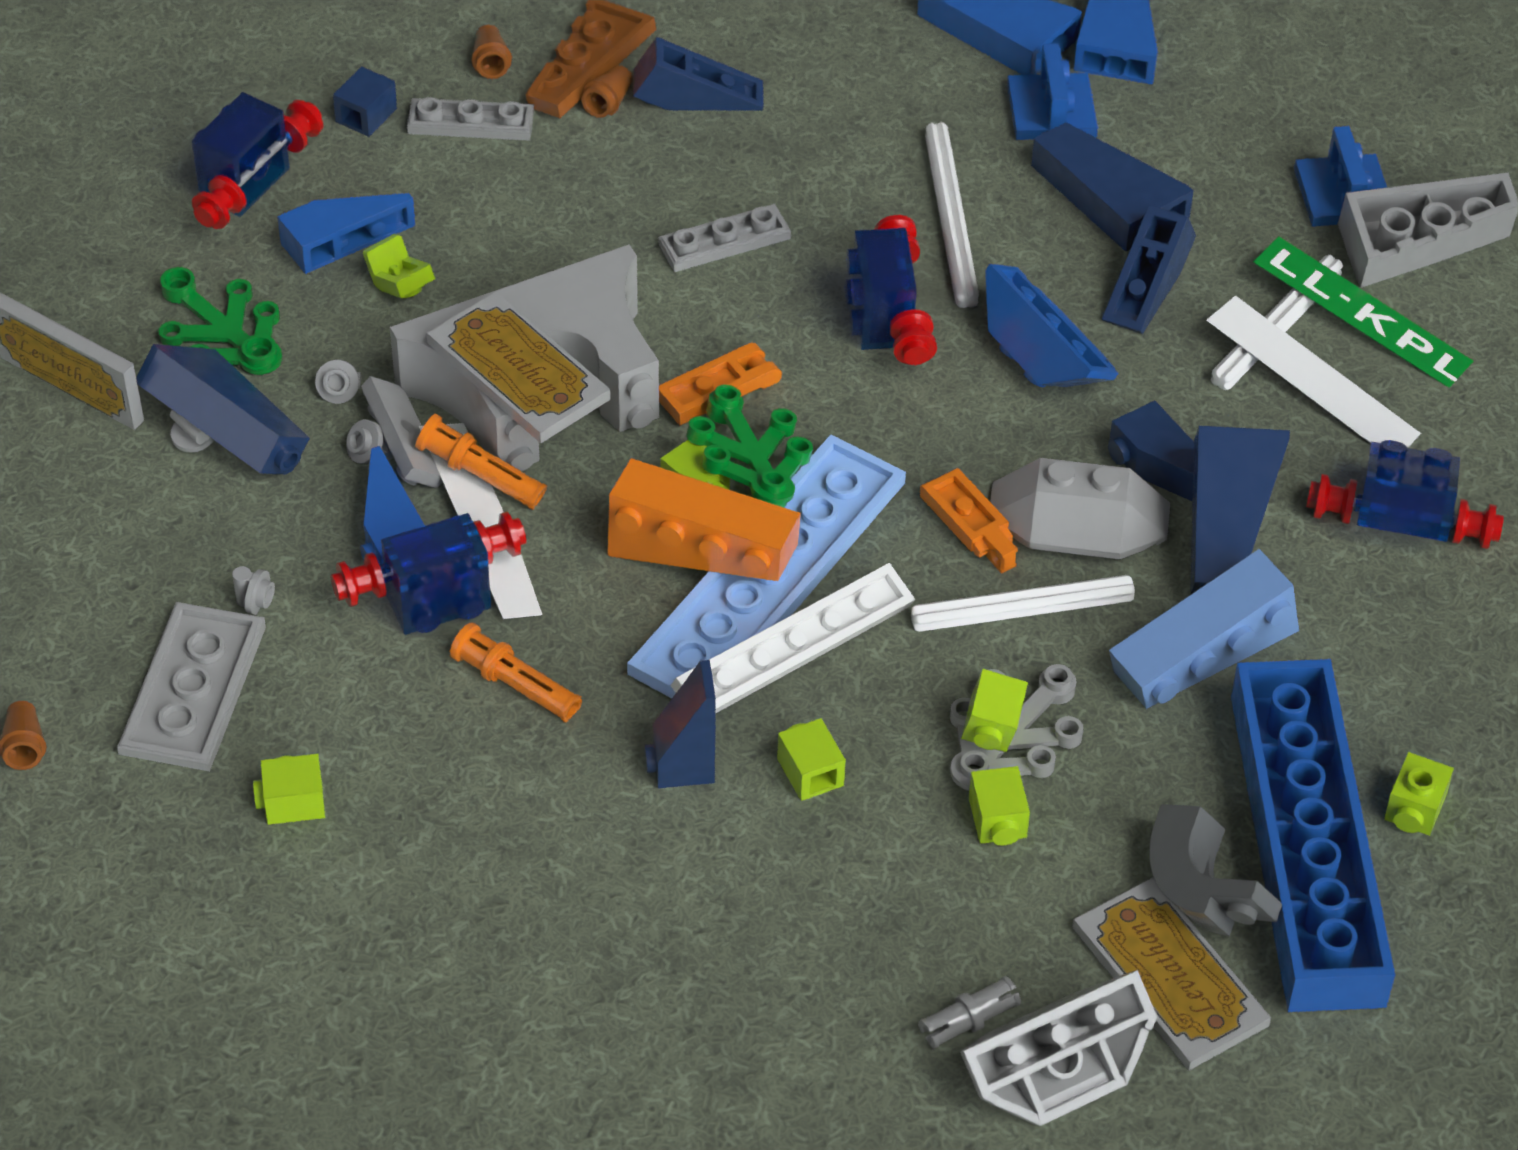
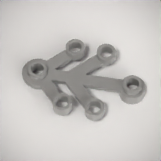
(1037, 739)

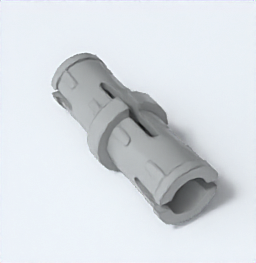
(969, 1012)

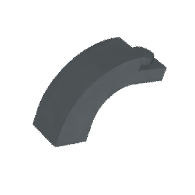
(1183, 866)

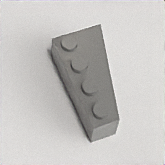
(1424, 223)

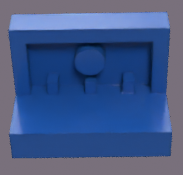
(1051, 98)
(1330, 178)

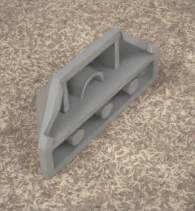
(1081, 508)
(1064, 1051)

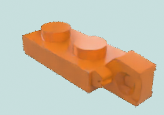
(971, 518)

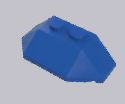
(1039, 333)

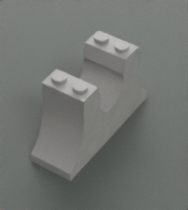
(580, 307)

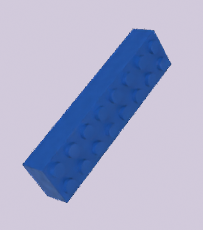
(1311, 836)

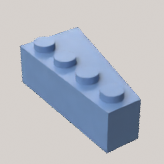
(1208, 631)

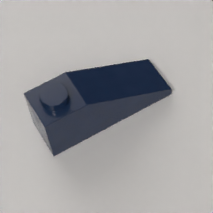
(689, 81)
(1150, 268)
(1154, 448)
(686, 734)

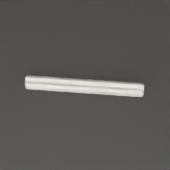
(1283, 316)
(1022, 603)

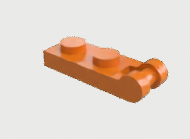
(689, 393)

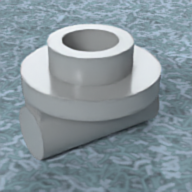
(337, 381)
(187, 436)
(361, 438)
(253, 589)

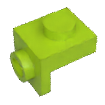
(394, 270)

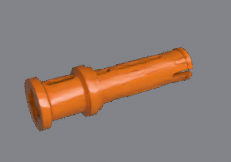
(464, 453)
(498, 662)

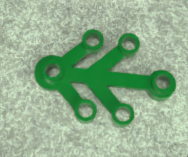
(254, 353)
(765, 483)

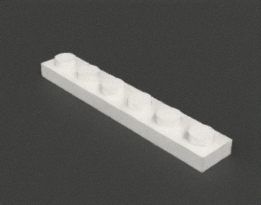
(805, 635)

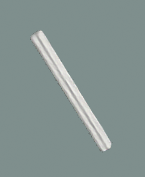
(951, 215)

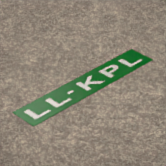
(1363, 311)

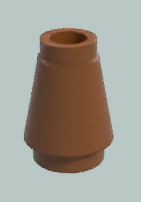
(490, 53)
(606, 92)
(22, 737)

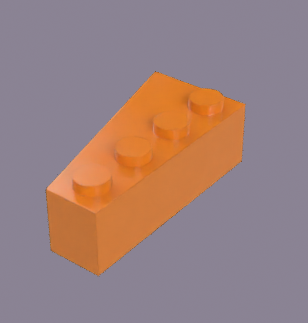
(697, 525)

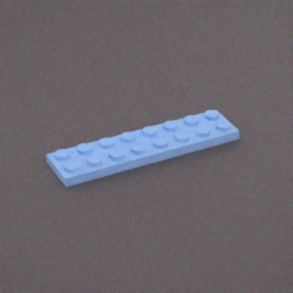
(837, 501)

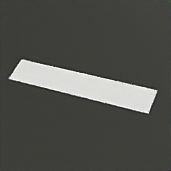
(1310, 374)
(507, 574)

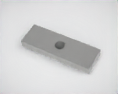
(470, 119)
(724, 237)
(400, 430)

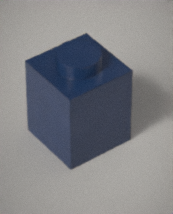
(365, 101)

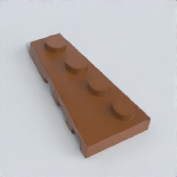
(596, 45)

